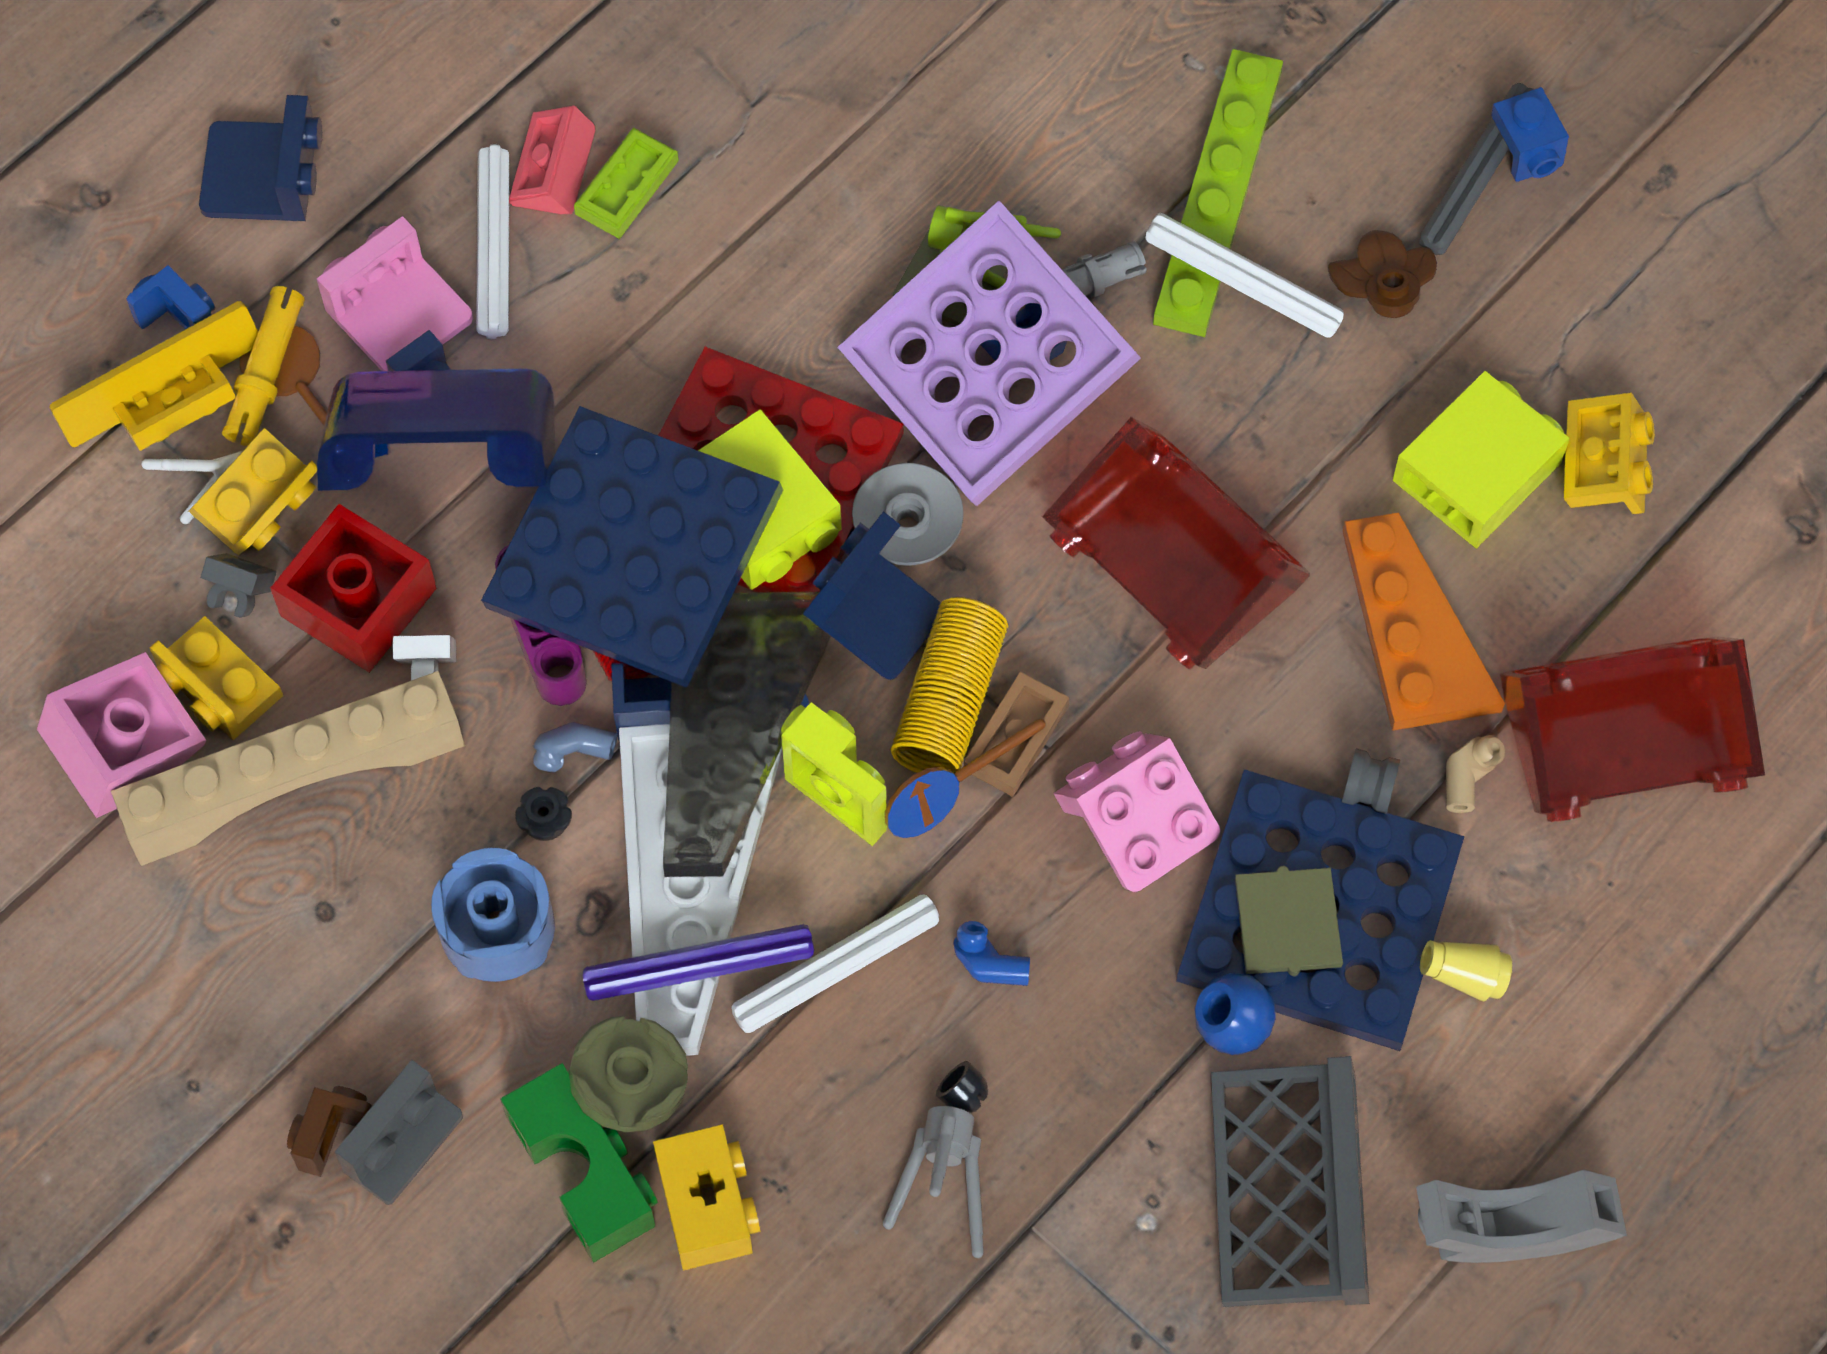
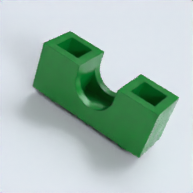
(609, 1203)

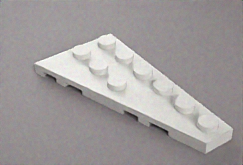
(675, 910)

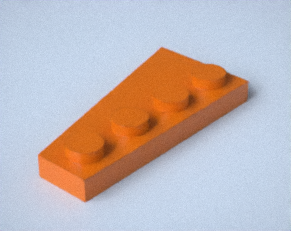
(1415, 637)

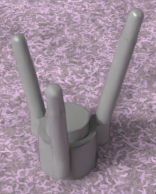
(946, 1141)

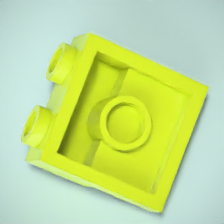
(825, 768)

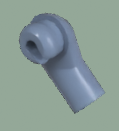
(572, 738)

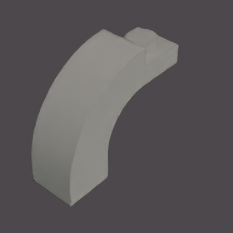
(1520, 1221)

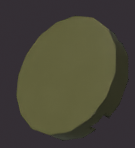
(628, 1074)

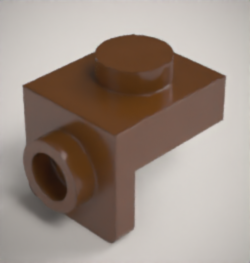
(315, 1131)

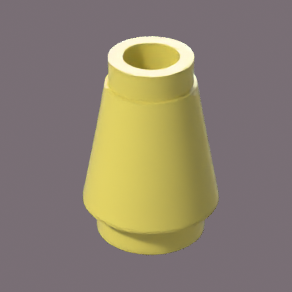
(1468, 967)

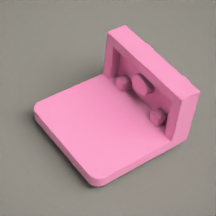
(390, 294)
(1141, 808)

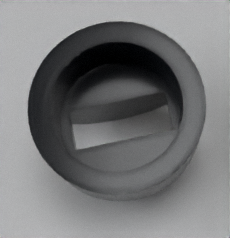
(963, 1088)

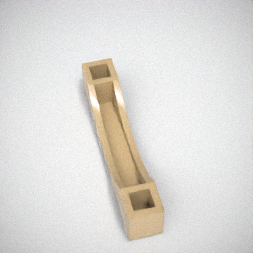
(199, 797)

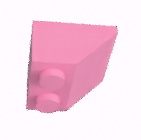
(117, 730)

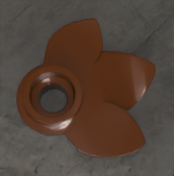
(1385, 273)

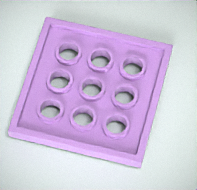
(1025, 353)

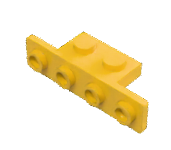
(162, 385)

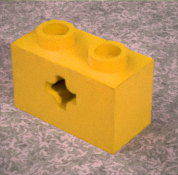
(714, 1230)

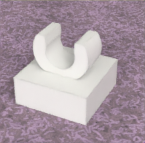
(424, 652)

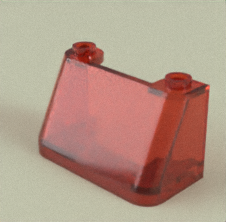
(1174, 543)
(1634, 723)

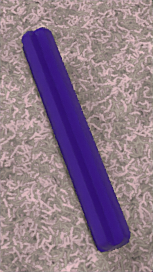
(698, 962)

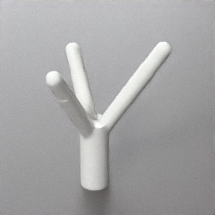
(216, 466)

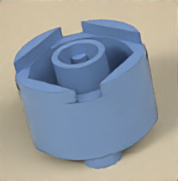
(499, 946)

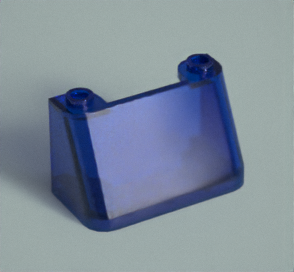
(492, 406)

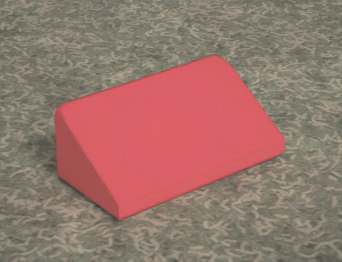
(553, 161)

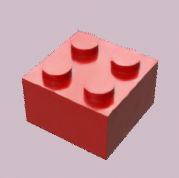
(354, 587)

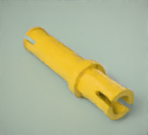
(256, 386)

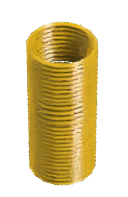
(950, 684)

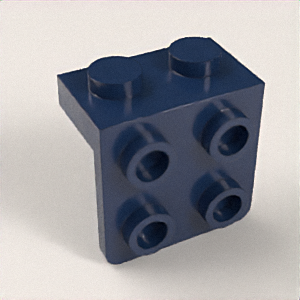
(262, 166)
(873, 603)

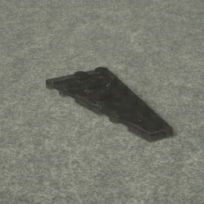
(731, 725)

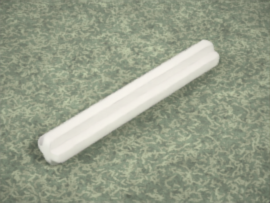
(492, 242)
(1244, 275)
(835, 963)

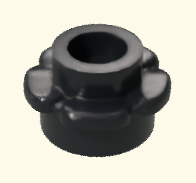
(545, 827)

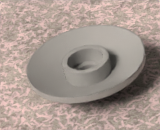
(914, 493)

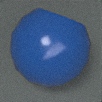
(1235, 1013)

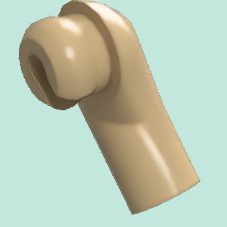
(1467, 767)

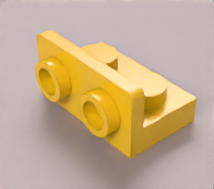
(1608, 452)
(253, 493)
(217, 678)

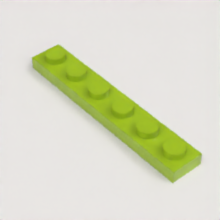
(1220, 186)

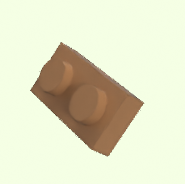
(1021, 706)

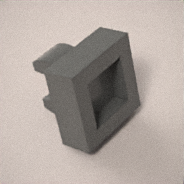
(239, 577)

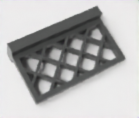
(1341, 1191)

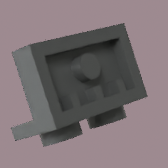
(398, 1134)

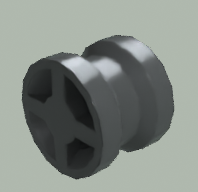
(1371, 781)

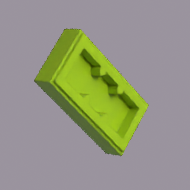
(626, 183)

